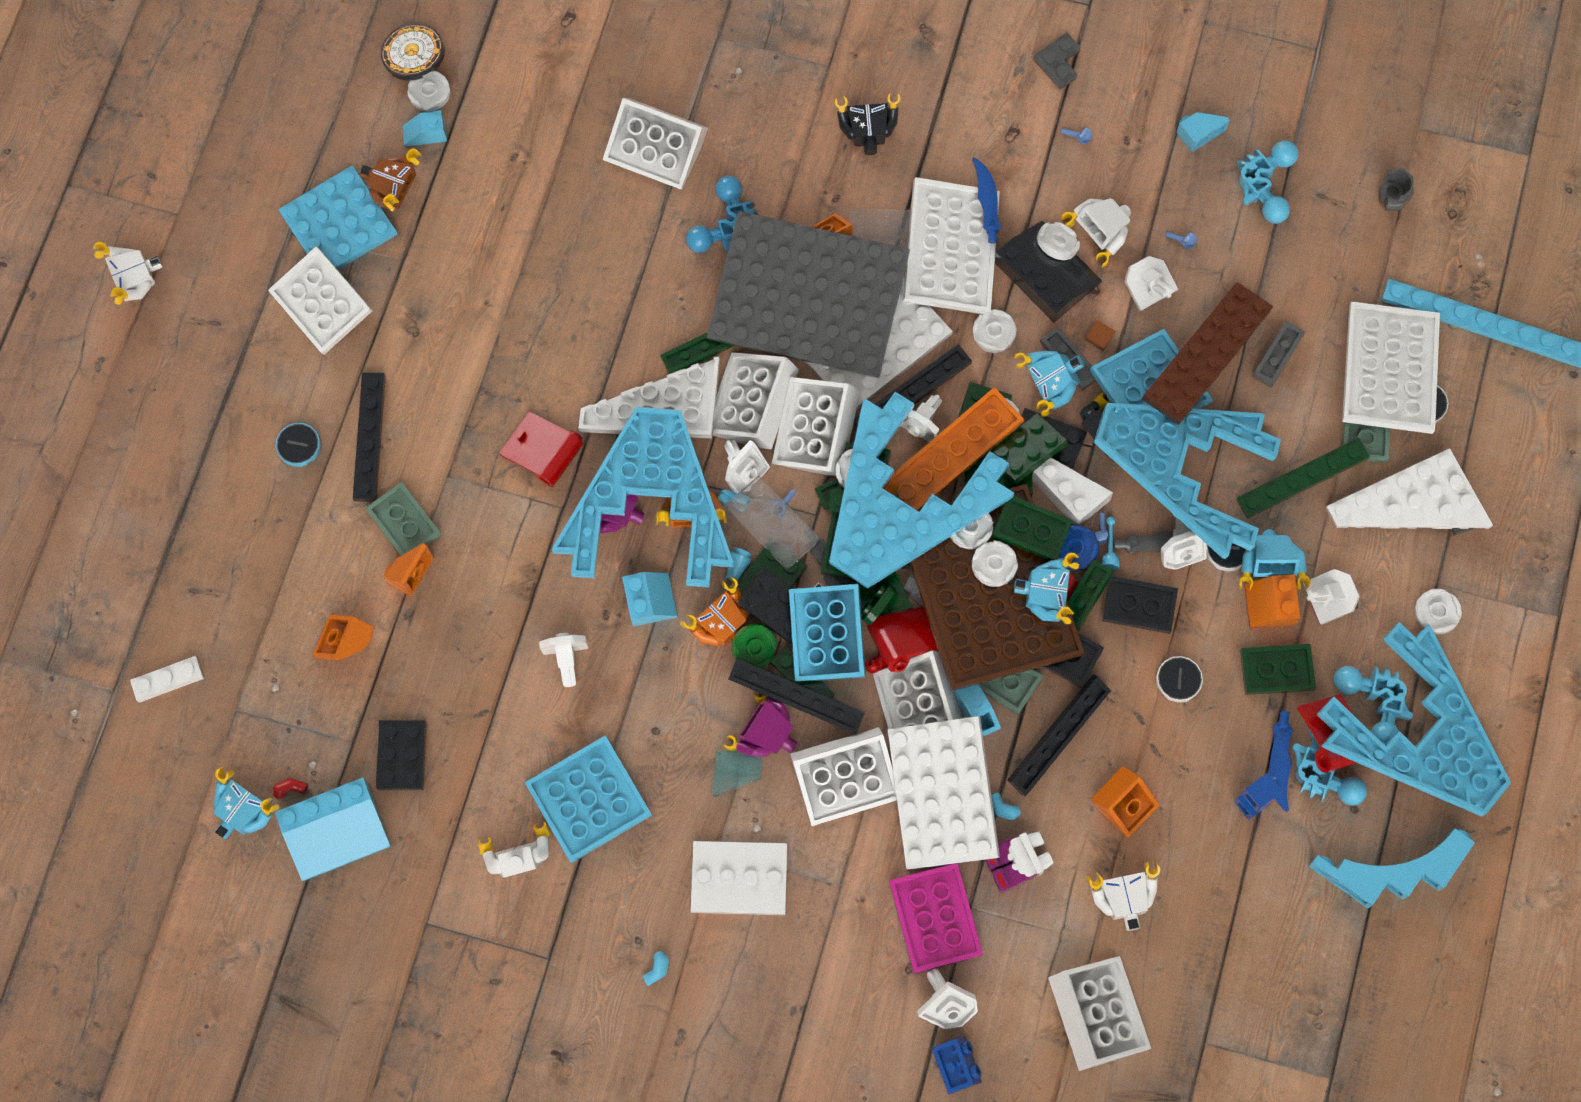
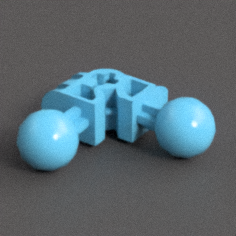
(1284, 155)
(1349, 681)
(1350, 789)

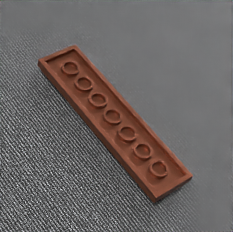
(1207, 353)

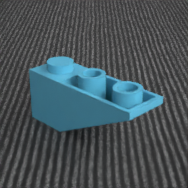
(975, 703)

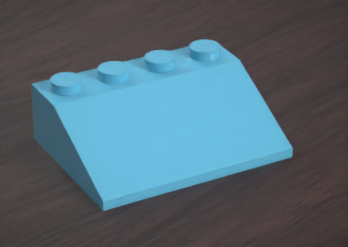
(827, 633)
(333, 829)

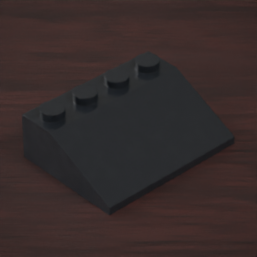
(1048, 282)

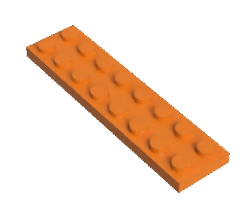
(954, 450)

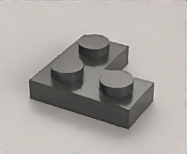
(1054, 57)

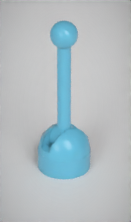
(1110, 559)

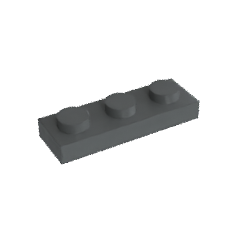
(1057, 341)
(1278, 354)

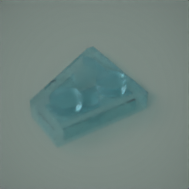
(734, 771)

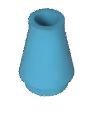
(740, 562)

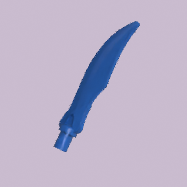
(988, 198)
(1280, 761)

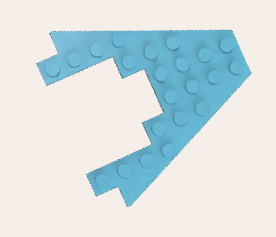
(1154, 452)
(649, 460)
(882, 532)
(1452, 757)

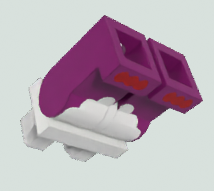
(1024, 861)

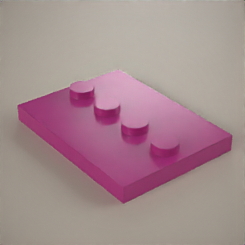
(935, 918)

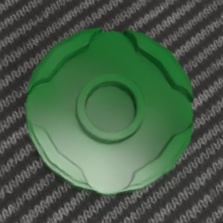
(754, 644)

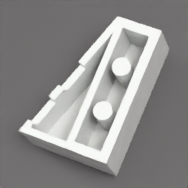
(1070, 491)

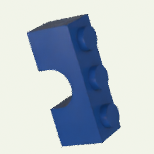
(1259, 795)

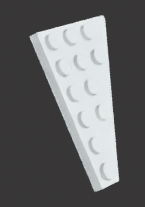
(685, 390)
(1421, 496)

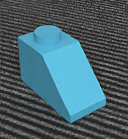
(425, 129)
(1200, 129)

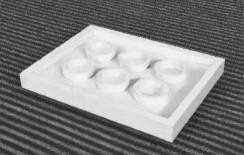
(320, 300)
(739, 878)

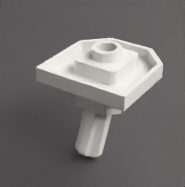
(1149, 282)
(920, 421)
(743, 464)
(1183, 548)
(1332, 595)
(564, 647)
(949, 1004)

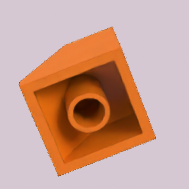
(1272, 602)
(1125, 801)

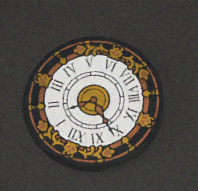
(412, 51)

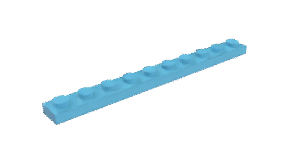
(1484, 322)

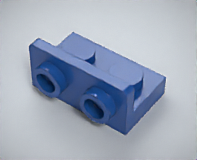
(957, 1064)

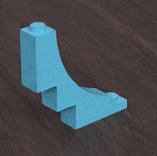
(1368, 881)

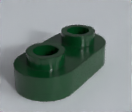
(883, 596)

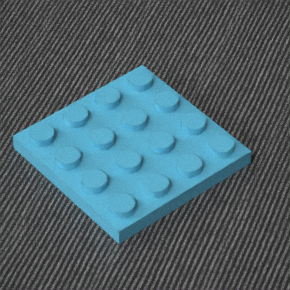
(338, 219)
(1134, 370)
(588, 799)

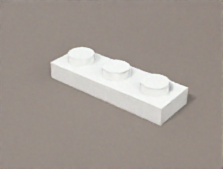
(167, 679)

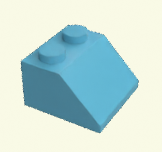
(649, 597)

